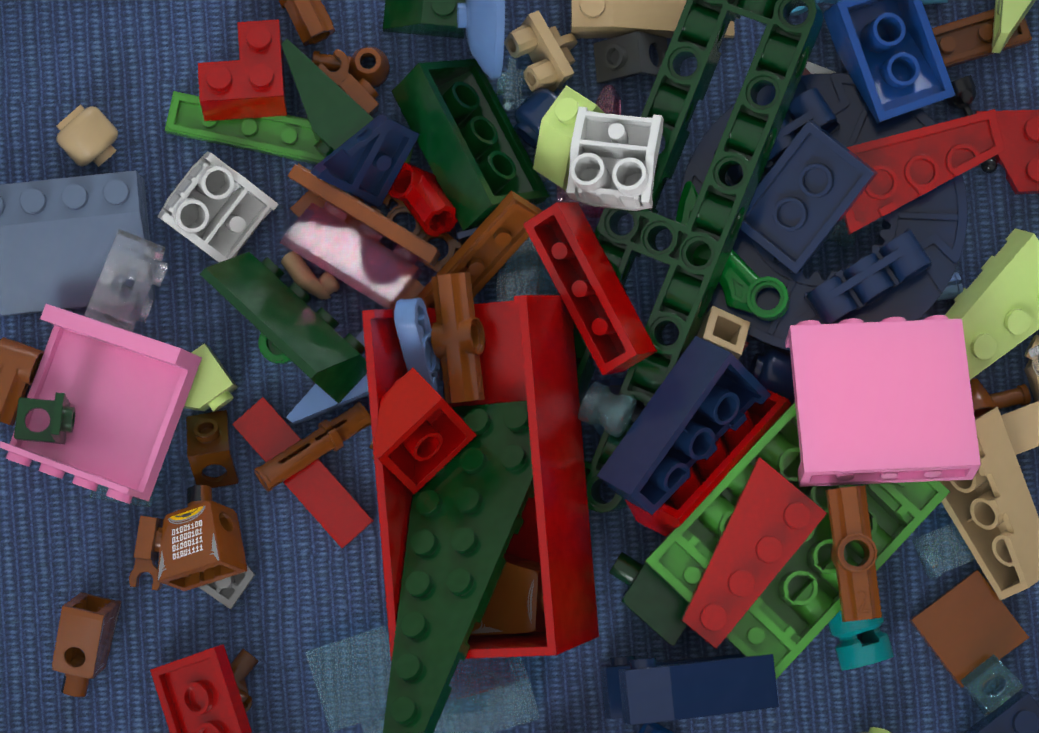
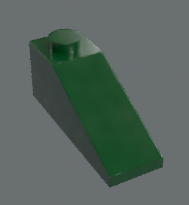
(328, 108)

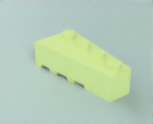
(1001, 302)

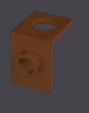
(208, 445)

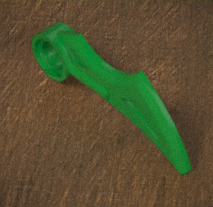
(737, 279)

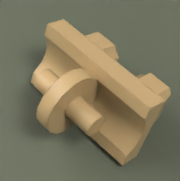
(547, 51)

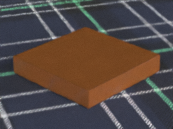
(968, 626)

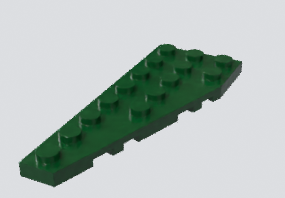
(455, 559)

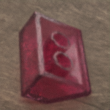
(353, 254)

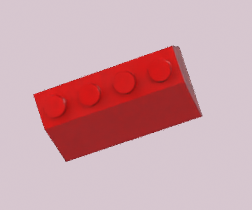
(709, 473)

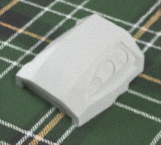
(614, 160)
(216, 208)

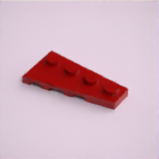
(758, 541)

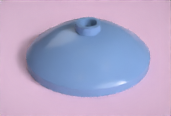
(484, 32)

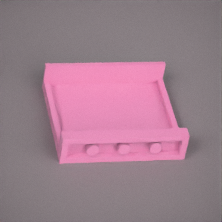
(124, 400)
(883, 401)

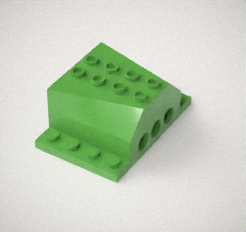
(806, 588)

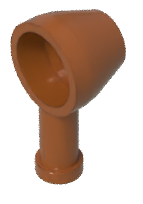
(375, 76)
(985, 402)

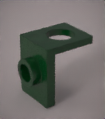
(61, 419)

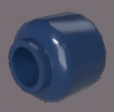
(531, 112)
(774, 372)

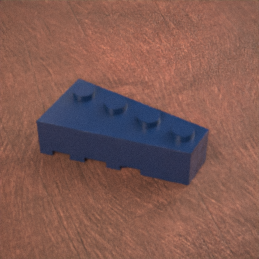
(681, 424)

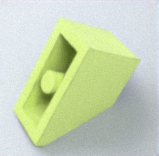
(556, 135)
(211, 384)

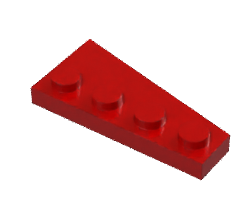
(920, 162)

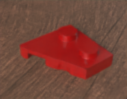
(1021, 151)

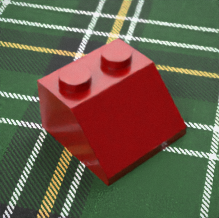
(417, 431)

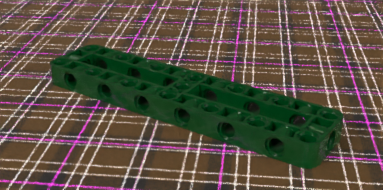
(718, 207)

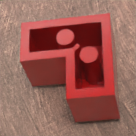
(248, 85)

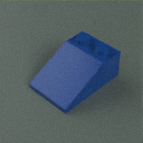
(889, 54)

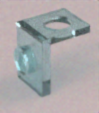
(511, 86)
(942, 550)
(991, 685)

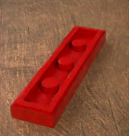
(314, 484)

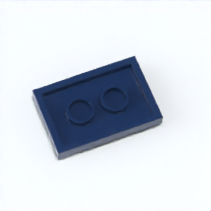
(805, 196)

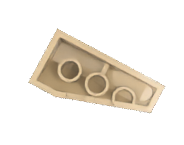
(623, 17)

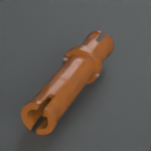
(327, 437)

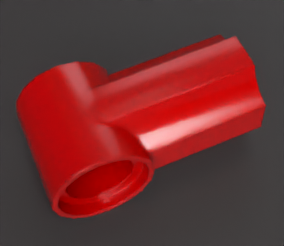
(424, 199)

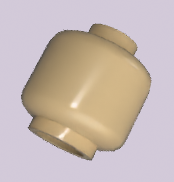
(87, 136)

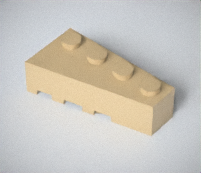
(997, 512)

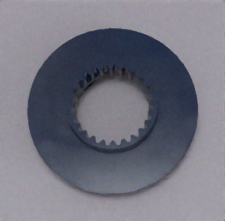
(915, 249)

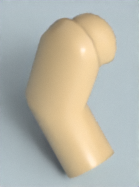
(306, 279)

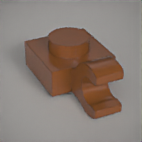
(359, 91)
(147, 550)

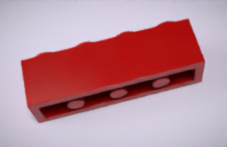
(589, 287)

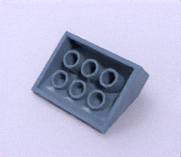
(60, 236)

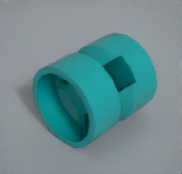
(850, 650)

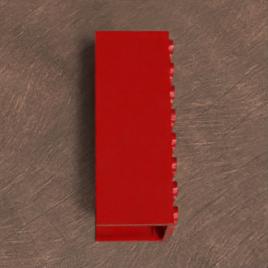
(529, 359)

